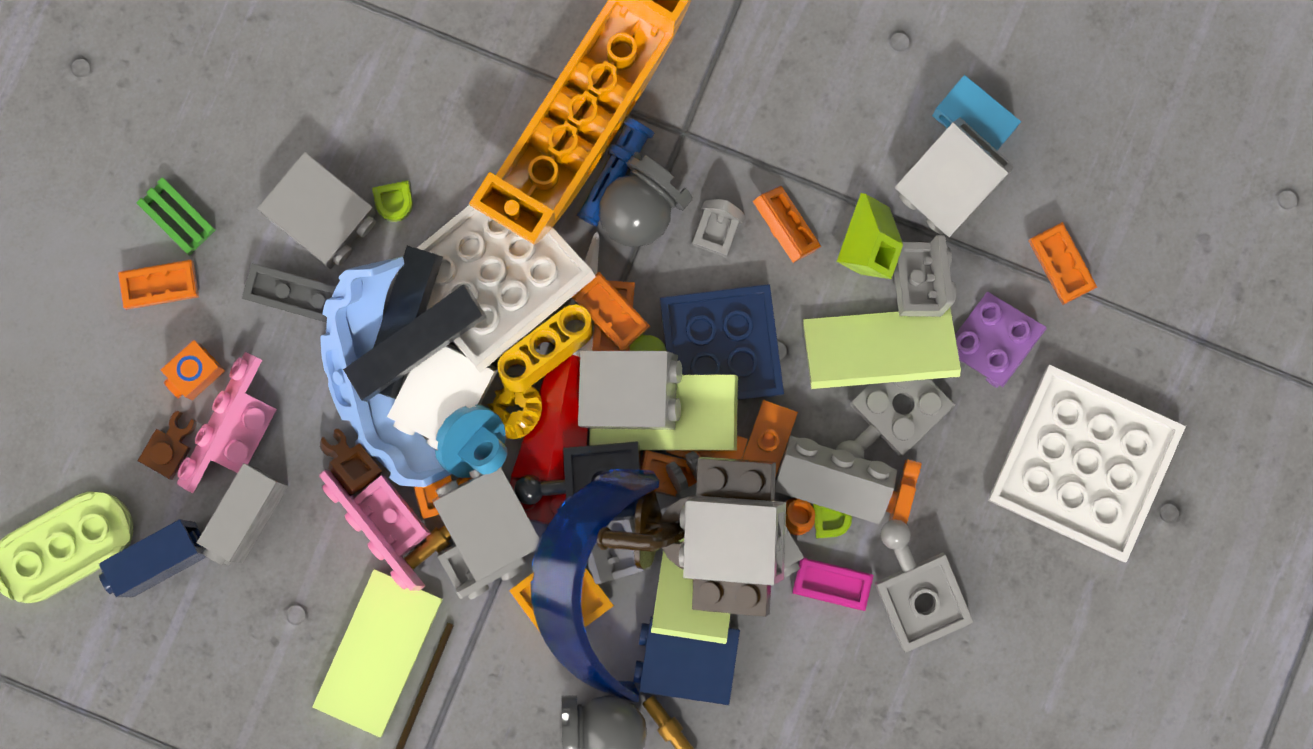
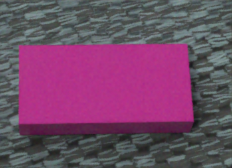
(832, 584)

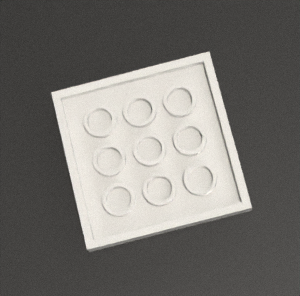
(508, 276)
(1086, 463)

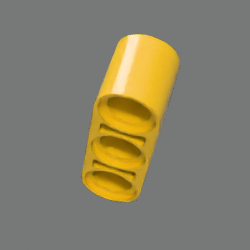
(551, 331)

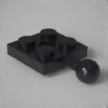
(581, 468)

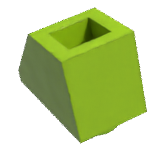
(871, 240)

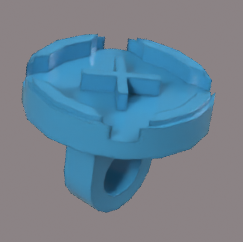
(471, 441)

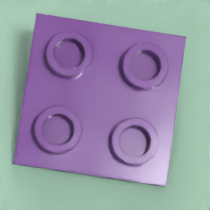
(996, 339)

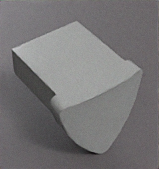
(718, 226)

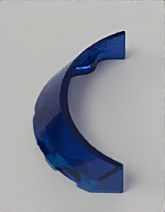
(561, 566)

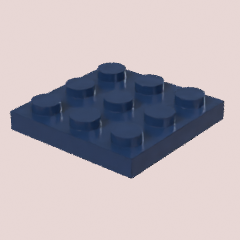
(726, 336)

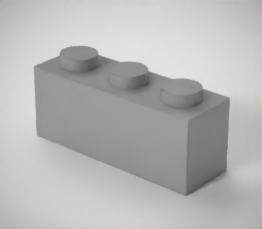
(835, 479)

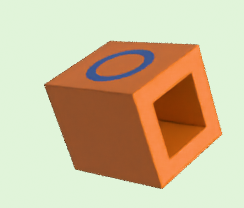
(191, 371)

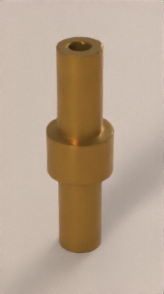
(436, 542)
(669, 727)

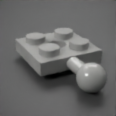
(897, 430)
(902, 588)

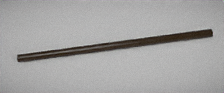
(425, 685)

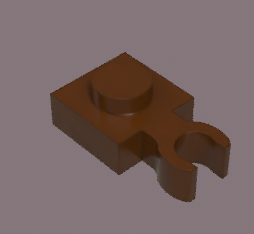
(165, 450)
(350, 466)

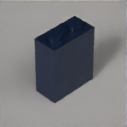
(152, 559)
(687, 666)

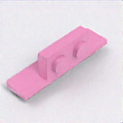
(232, 429)
(385, 521)

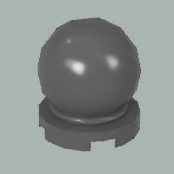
(639, 205)
(602, 724)

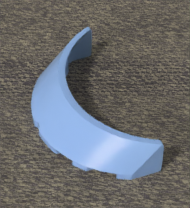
(351, 331)

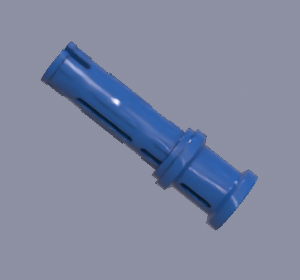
(631, 140)

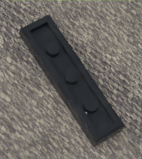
(408, 298)
(415, 343)

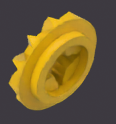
(520, 422)

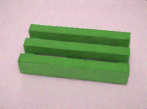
(153, 194)

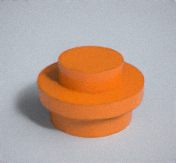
(799, 516)

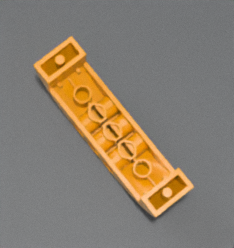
(580, 116)

